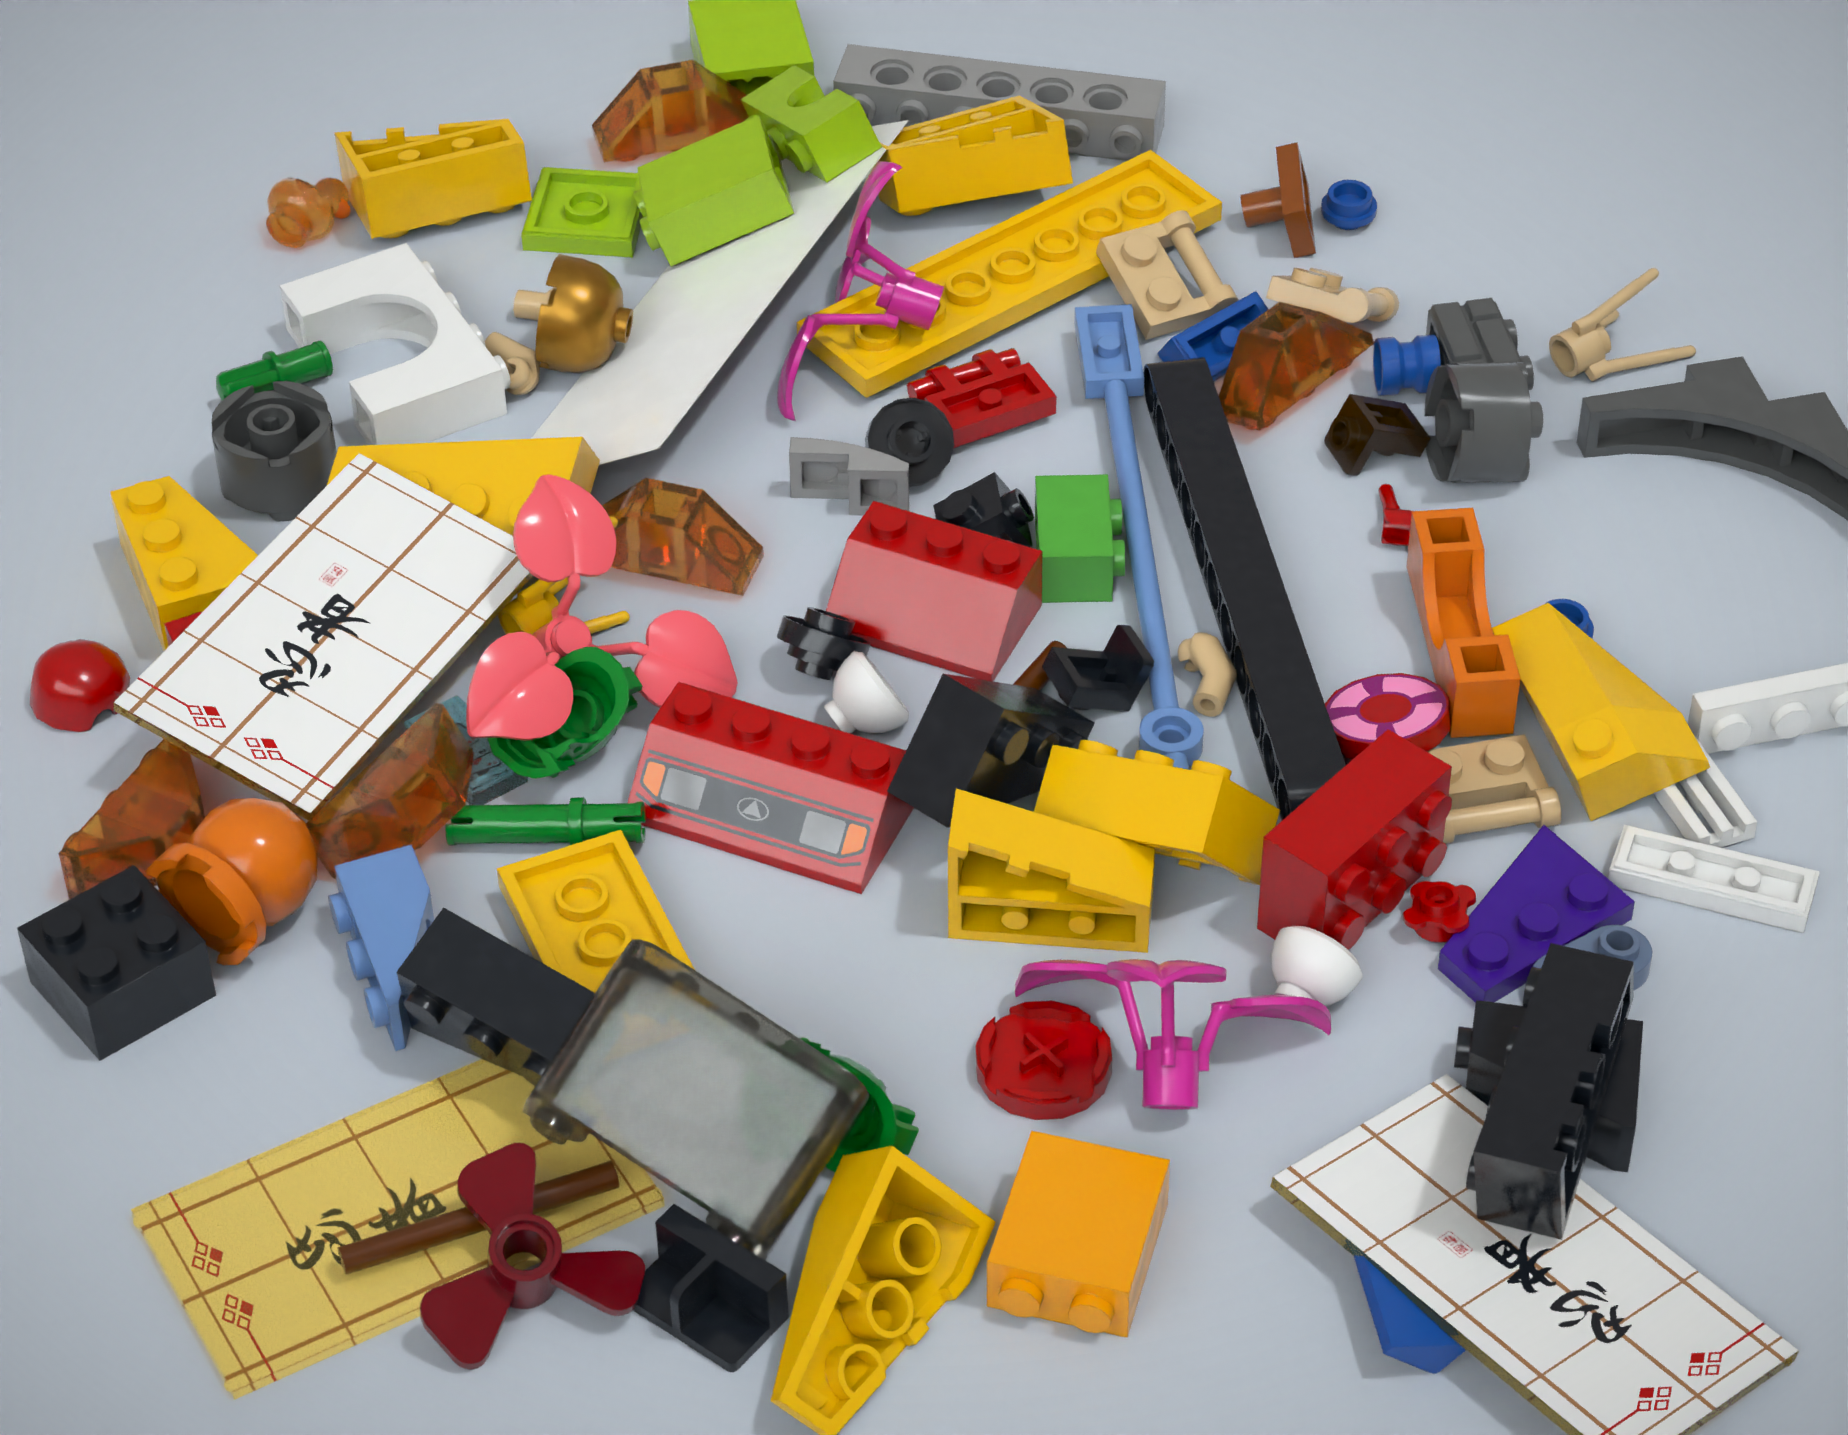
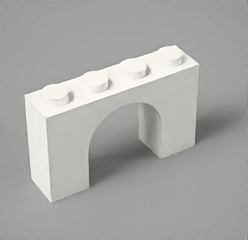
(398, 297)

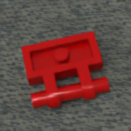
(986, 394)

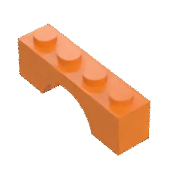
(1451, 601)

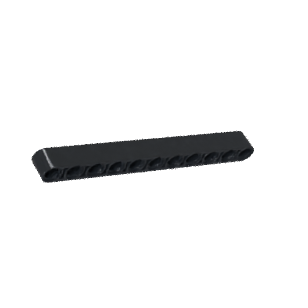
(1242, 582)

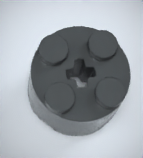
(1481, 422)
(273, 448)

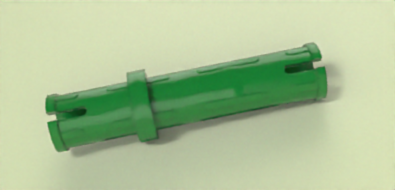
(545, 822)

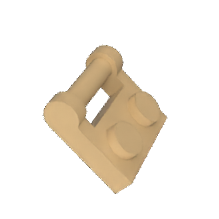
(1152, 283)
(1323, 293)
(1496, 787)

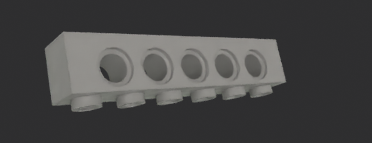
(1100, 111)

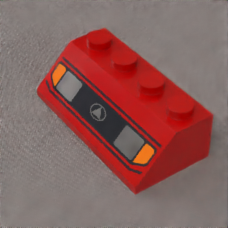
(769, 787)

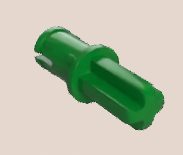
(292, 366)

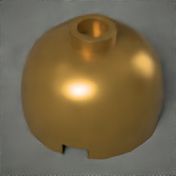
(581, 317)

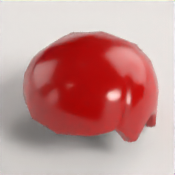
(76, 684)

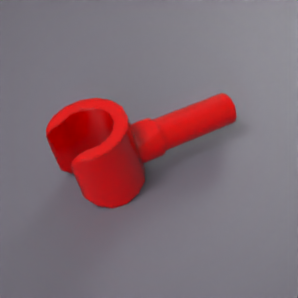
(1396, 521)

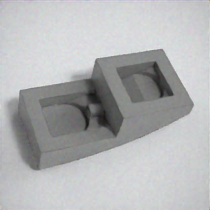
(847, 472)

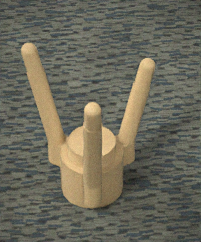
(1586, 342)

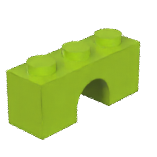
(810, 128)

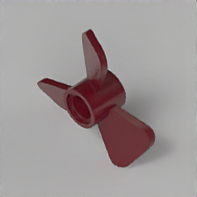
(472, 1309)

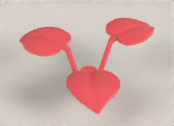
(515, 682)

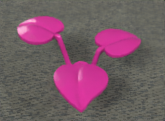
(900, 293)
(1171, 1065)

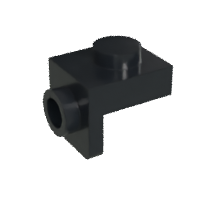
(989, 509)
(1101, 678)

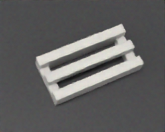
(1716, 801)

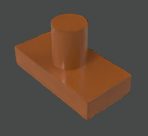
(1285, 202)

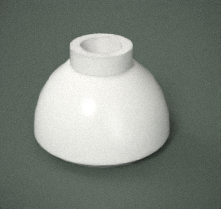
(864, 698)
(1313, 966)

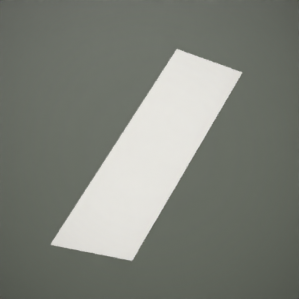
(697, 320)

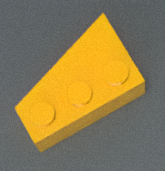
(976, 156)
(435, 177)
(175, 550)
(1165, 807)
(1044, 880)

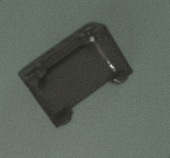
(699, 1095)

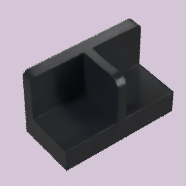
(711, 1291)

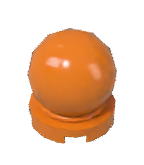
(239, 873)

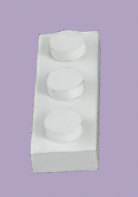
(1770, 709)

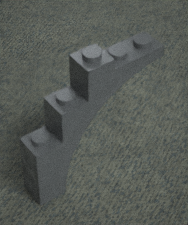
(1726, 420)

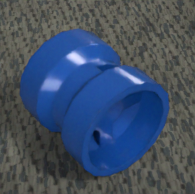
(1404, 364)

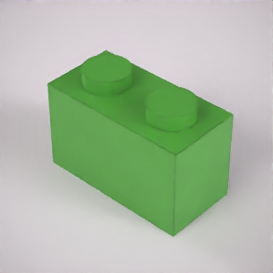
(1076, 537)

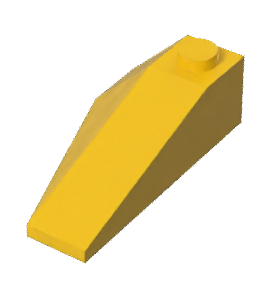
(1599, 717)
(873, 1276)

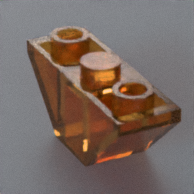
(667, 111)
(1284, 360)
(682, 537)
(399, 795)
(137, 821)

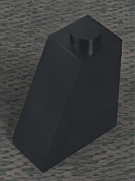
(1483, 1055)

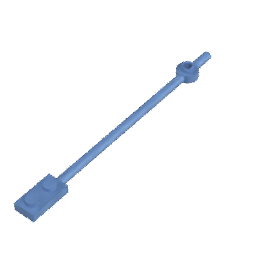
(1114, 372)

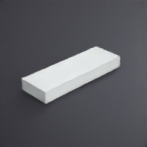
(1713, 878)

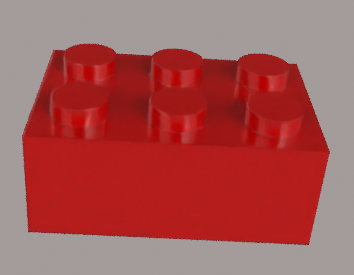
(1356, 842)

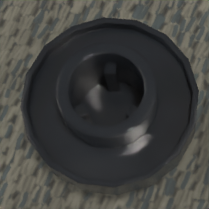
(913, 433)
(820, 641)

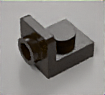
(1376, 426)

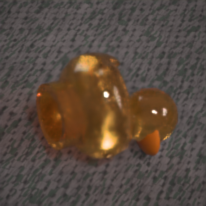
(305, 210)

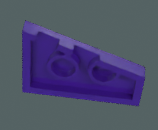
(1538, 901)

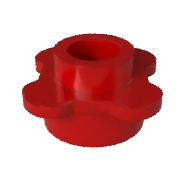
(1439, 909)

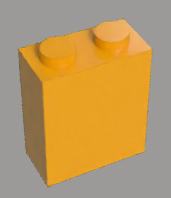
(1078, 1234)

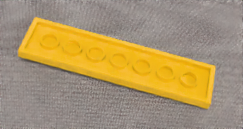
(1009, 271)

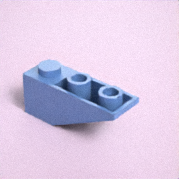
(387, 912)

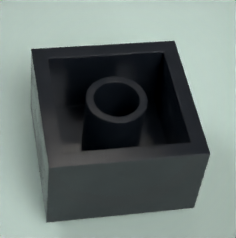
(117, 962)

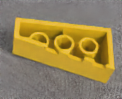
(482, 476)

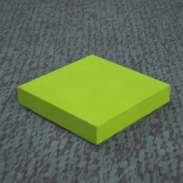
(583, 213)

